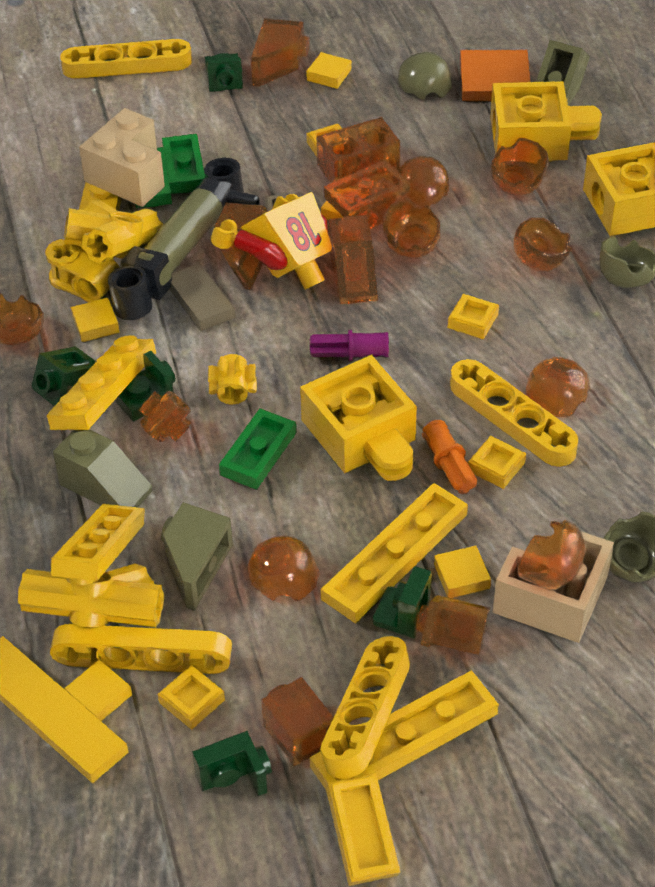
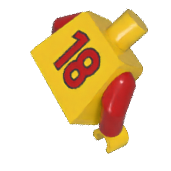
(283, 238)

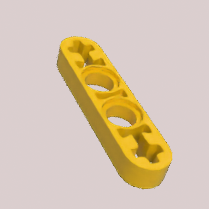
(89, 60)
(517, 408)
(84, 646)
(377, 705)

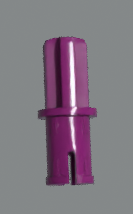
(349, 345)

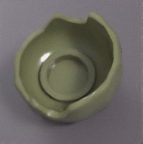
(425, 74)
(626, 265)
(633, 547)

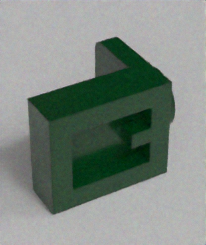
(224, 72)
(59, 370)
(156, 377)
(401, 605)
(230, 759)

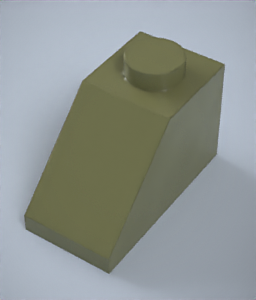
(564, 64)
(99, 470)
(195, 549)

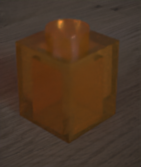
(296, 720)

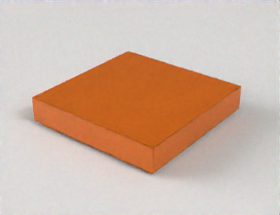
(484, 67)

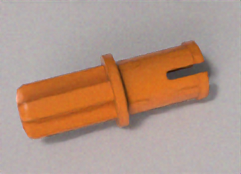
(449, 456)

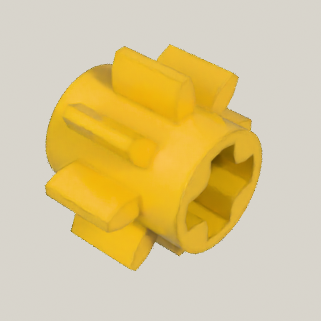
(232, 379)

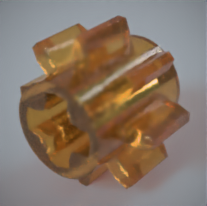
(165, 416)

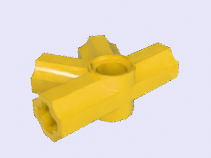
(109, 232)
(118, 596)

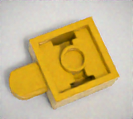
(542, 115)
(622, 188)
(362, 418)

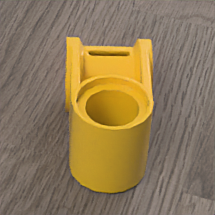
(76, 273)

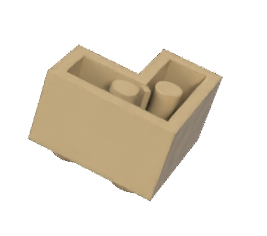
(124, 158)
(558, 610)

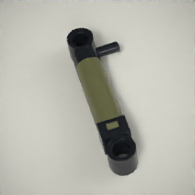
(149, 269)

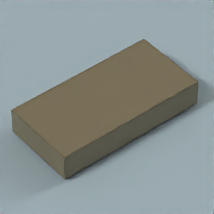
(201, 297)

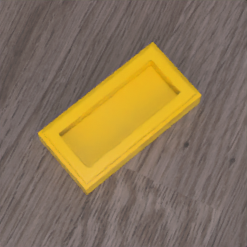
(362, 829)

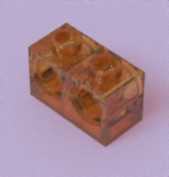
(357, 148)

